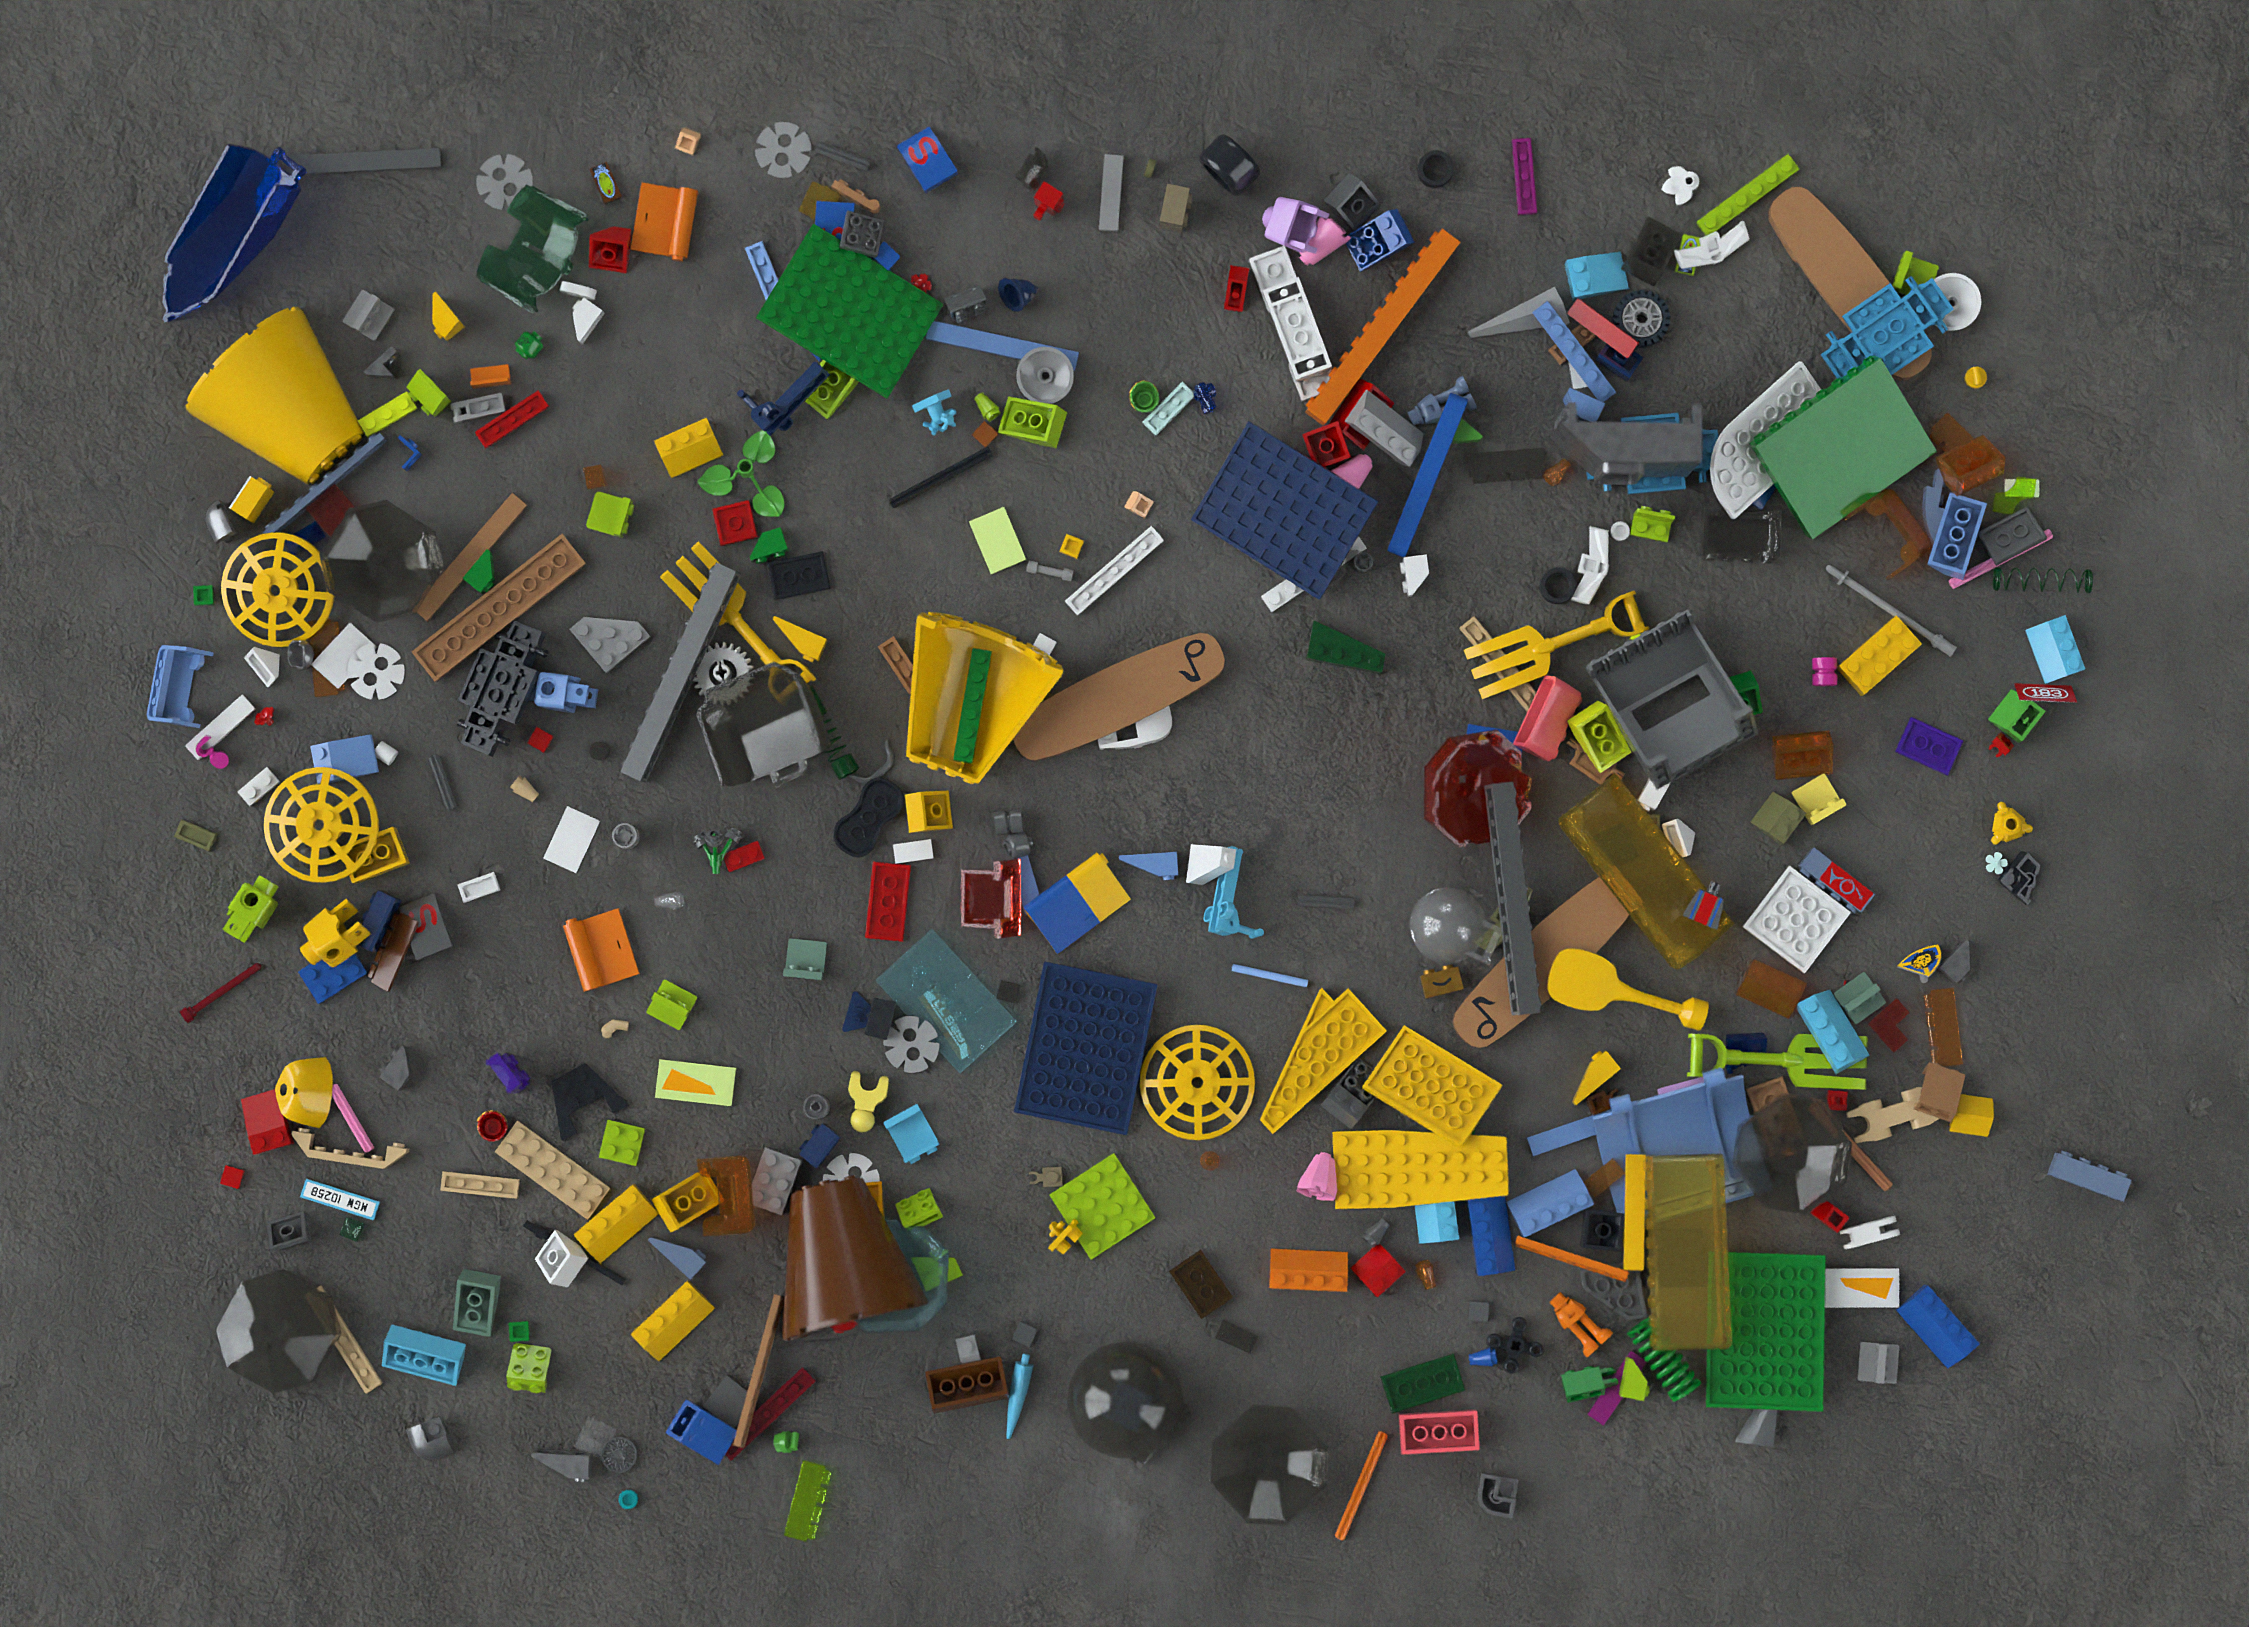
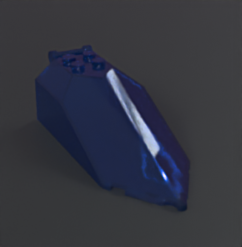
(228, 225)

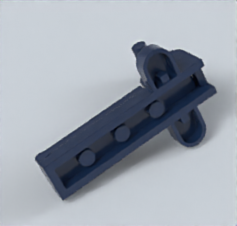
(774, 416)

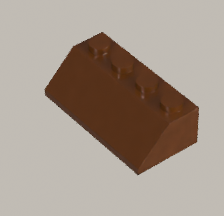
(967, 1385)

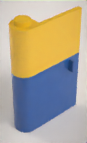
(1077, 902)

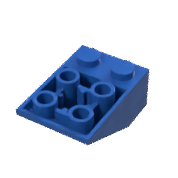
(1379, 239)
(702, 1431)

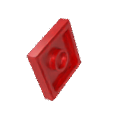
(735, 523)

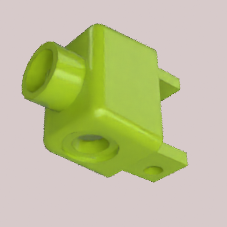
(247, 917)

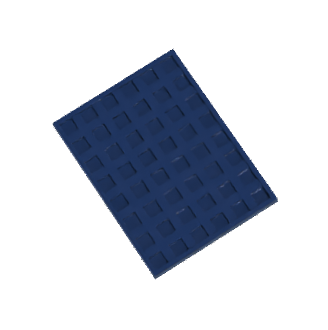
(1284, 510)

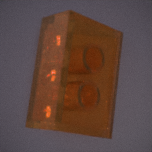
(1970, 465)
(1802, 755)
(1771, 988)

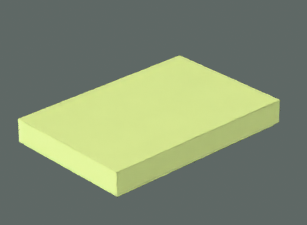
(997, 540)

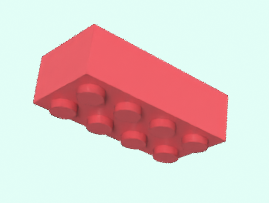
(1439, 1431)

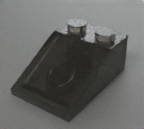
(1651, 251)

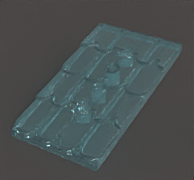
(958, 1005)

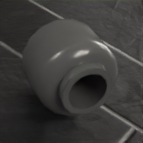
(1018, 845)

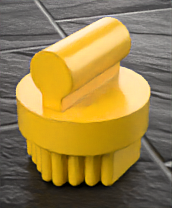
(1975, 377)

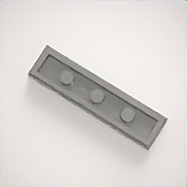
(1111, 193)

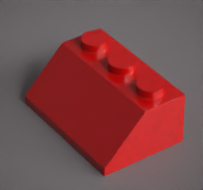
(1349, 403)

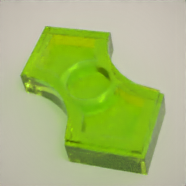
(2006, 501)

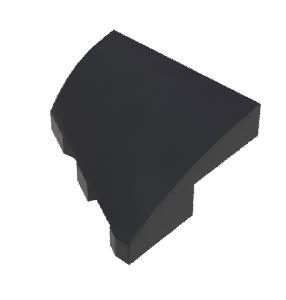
(2020, 876)

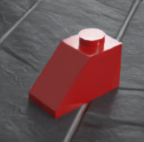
(1236, 288)

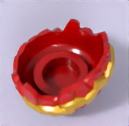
(492, 1125)

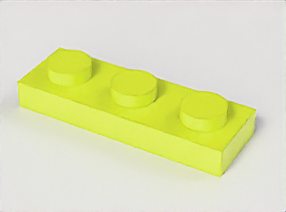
(387, 414)

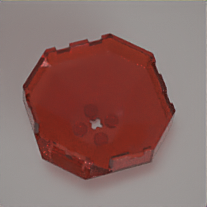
(1460, 808)

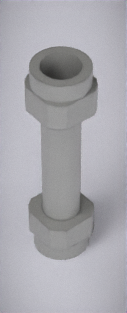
(1065, 574)

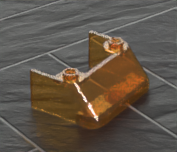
(1890, 503)

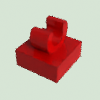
(2002, 743)
(1837, 1100)

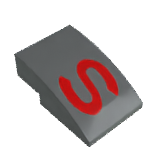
(432, 931)

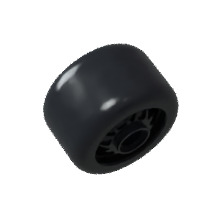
(1229, 165)

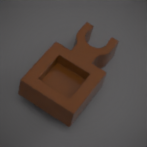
(1599, 1101)

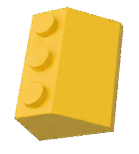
(688, 447)

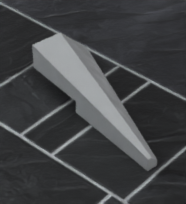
(1521, 316)

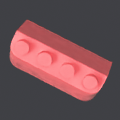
(1547, 718)

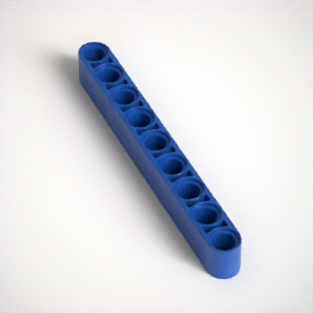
(1427, 475)

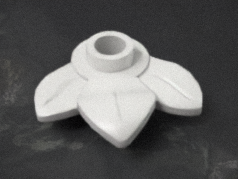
(1678, 186)

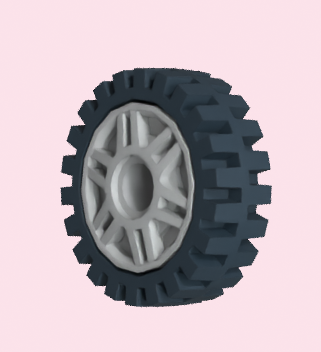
(1645, 304)

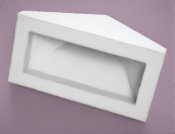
(264, 664)
(1679, 836)

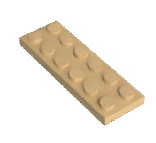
(552, 1170)

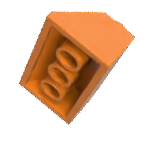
(1308, 1270)

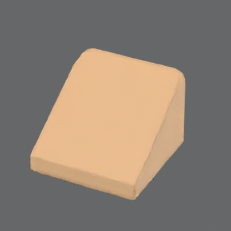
(688, 141)
(1139, 504)

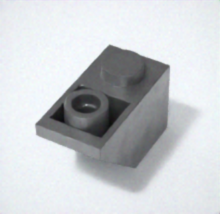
(398, 1070)

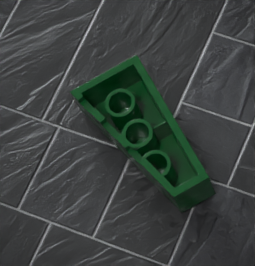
(1340, 650)

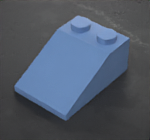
(349, 755)

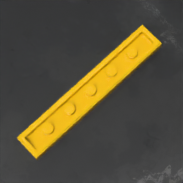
(1634, 1213)

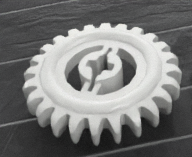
(719, 655)

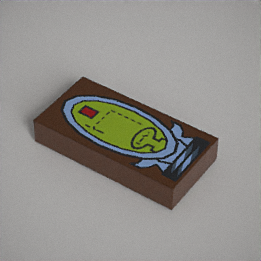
(605, 182)

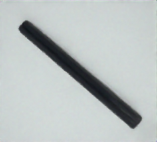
(940, 477)

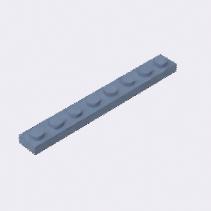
(345, 467)

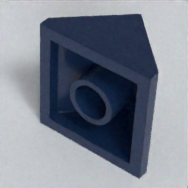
(1618, 363)

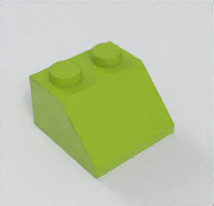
(427, 392)

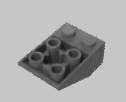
(966, 304)
(1348, 1098)

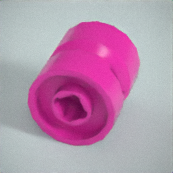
(1824, 671)

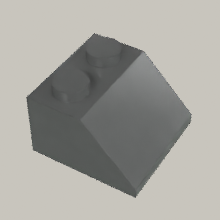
(1352, 201)

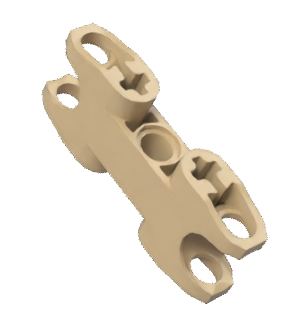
(1881, 1118)

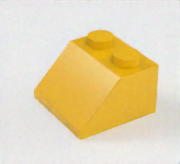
(928, 811)

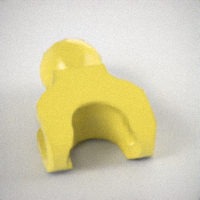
(865, 1101)

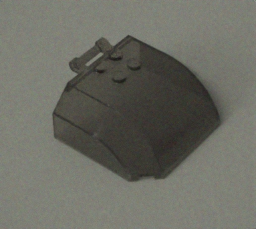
(762, 726)

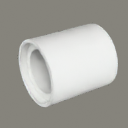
(385, 753)

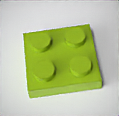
(622, 1142)

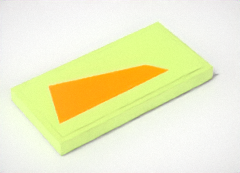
(695, 1082)

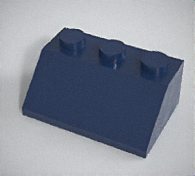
(378, 919)

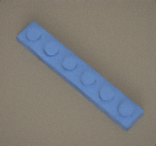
(1574, 352)

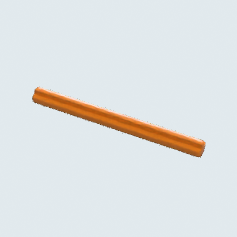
(1361, 1485)

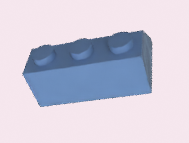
(1587, 408)

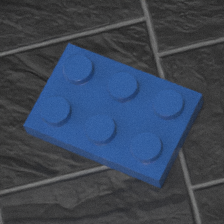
(327, 981)

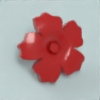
(921, 282)

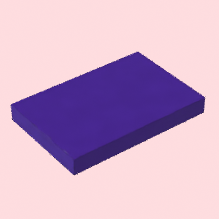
(1929, 746)

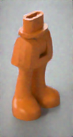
(1569, 1313)

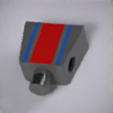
(1706, 906)

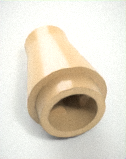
(524, 788)

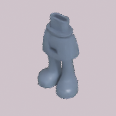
(1429, 408)

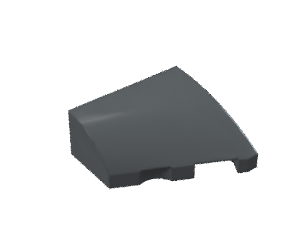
(1759, 1428)

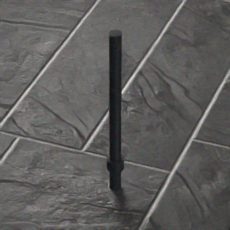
(542, 1233)

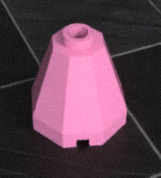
(1319, 1178)

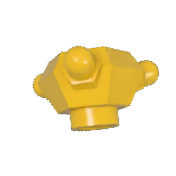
(2008, 824)

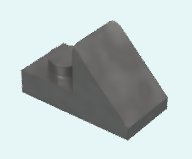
(378, 368)

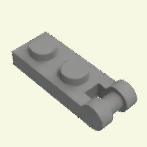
(478, 407)

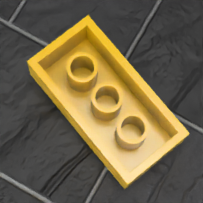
(1878, 655)

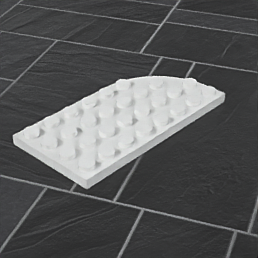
(1734, 467)

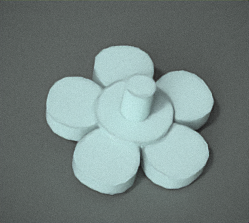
(1996, 863)

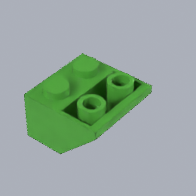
(2016, 716)

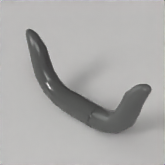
(881, 771)

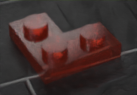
(1885, 1025)

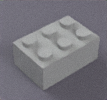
(774, 1180)

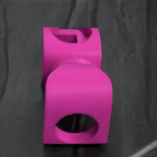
(217, 758)

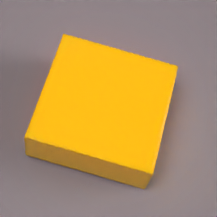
(1071, 546)

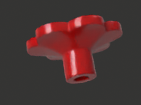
(265, 716)

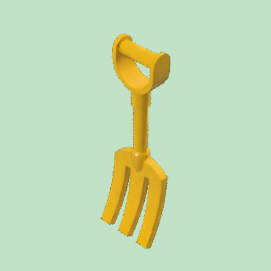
(732, 610)
(1540, 648)

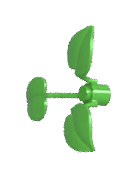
(760, 449)

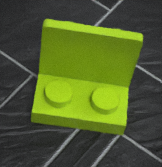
(1918, 269)
(1651, 524)

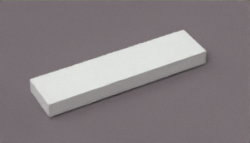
(222, 725)

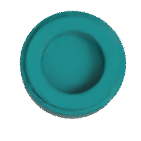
(628, 1499)

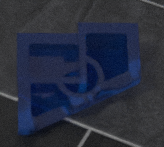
(1746, 1043)

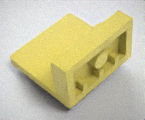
(1818, 799)

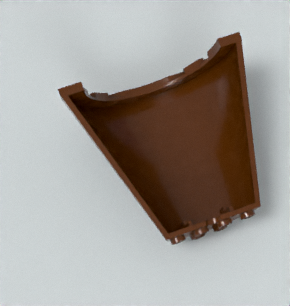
(842, 1260)

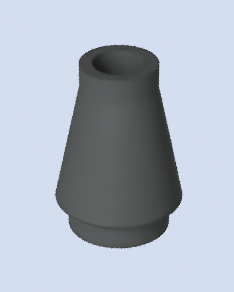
(1375, 1233)

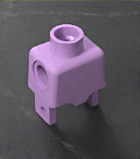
(1292, 223)

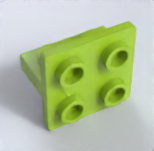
(671, 1004)
(918, 1209)

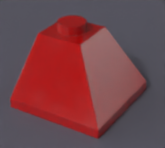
(610, 249)

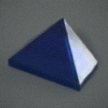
(311, 533)

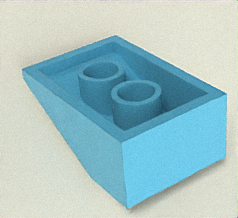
(1596, 275)

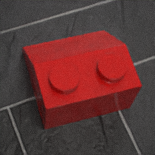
(1327, 445)
(1378, 1270)

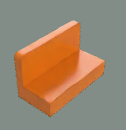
(490, 376)

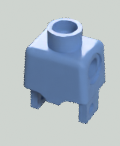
(566, 695)

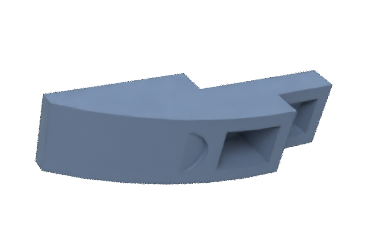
(1930, 506)

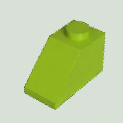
(1633, 1382)

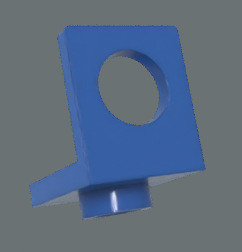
(414, 457)

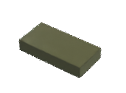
(195, 835)

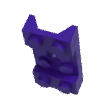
(508, 1072)

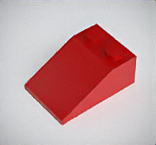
(265, 1123)

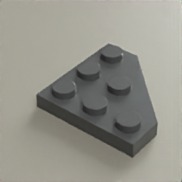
(1620, 1296)

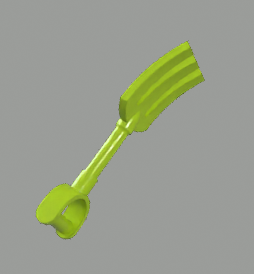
(1794, 1060)

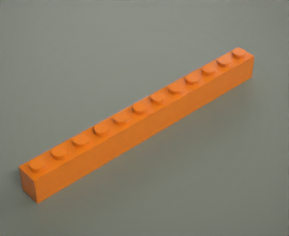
(1382, 327)

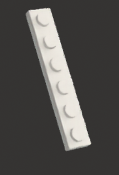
(1114, 570)
(1286, 590)

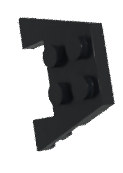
(577, 1090)

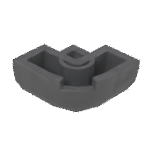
(219, 522)
(430, 1439)
(1497, 1494)

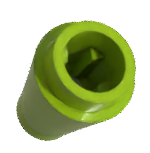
(987, 407)

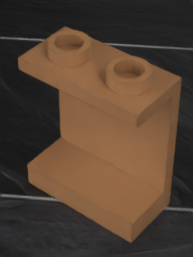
(1940, 1092)

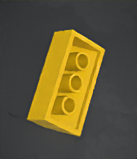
(616, 1223)
(673, 1320)

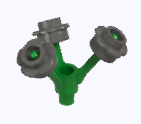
(714, 839)

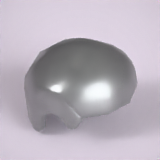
(300, 654)

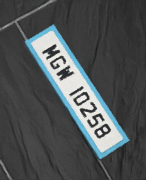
(340, 1199)

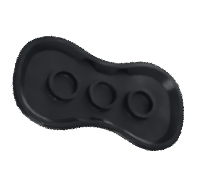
(877, 804)

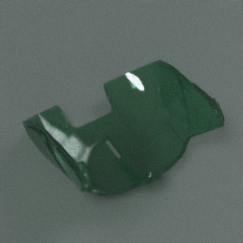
(520, 270)

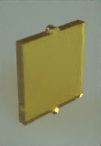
(817, 193)

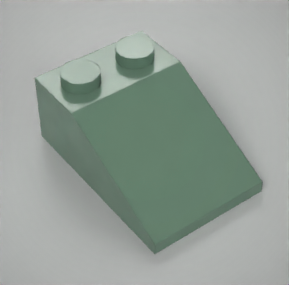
(476, 1302)

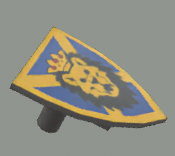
(1922, 962)

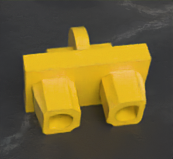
(1060, 1243)

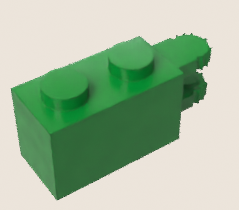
(1587, 1383)

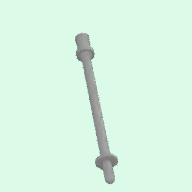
(1936, 640)

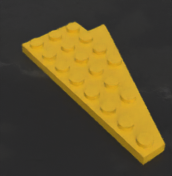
(1327, 1044)

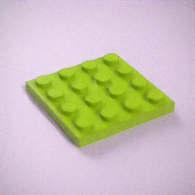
(1103, 1204)

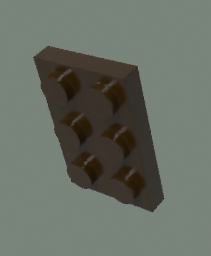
(1201, 1284)

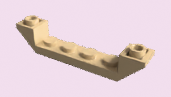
(306, 1140)

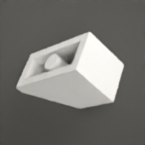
(585, 318)

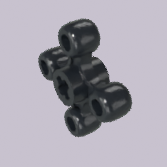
(1523, 1346)

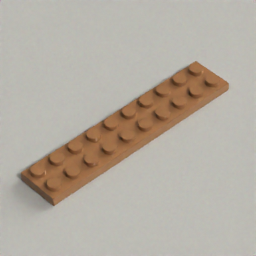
(498, 607)

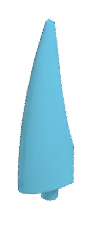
(1018, 1391)

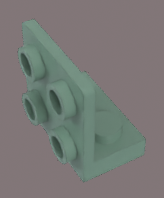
(805, 959)

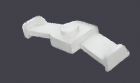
(1713, 248)
(1592, 566)

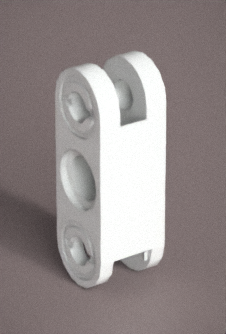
(1869, 1232)

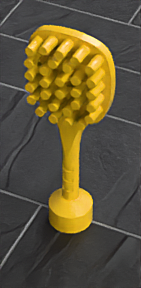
(1592, 982)

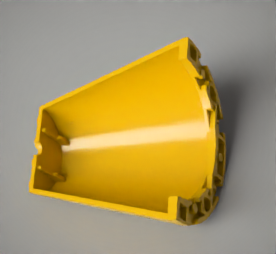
(279, 398)
(1014, 688)

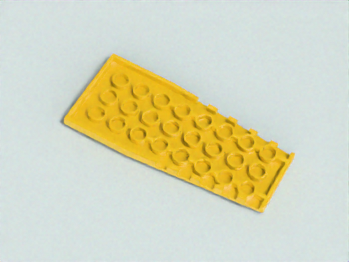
(1416, 1168)

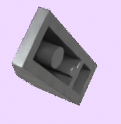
(569, 1463)

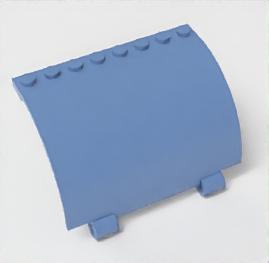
(1677, 1123)

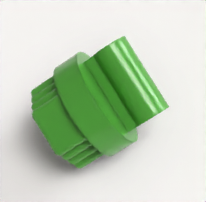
(786, 1441)

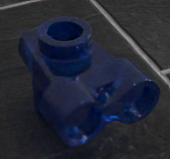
(1204, 394)

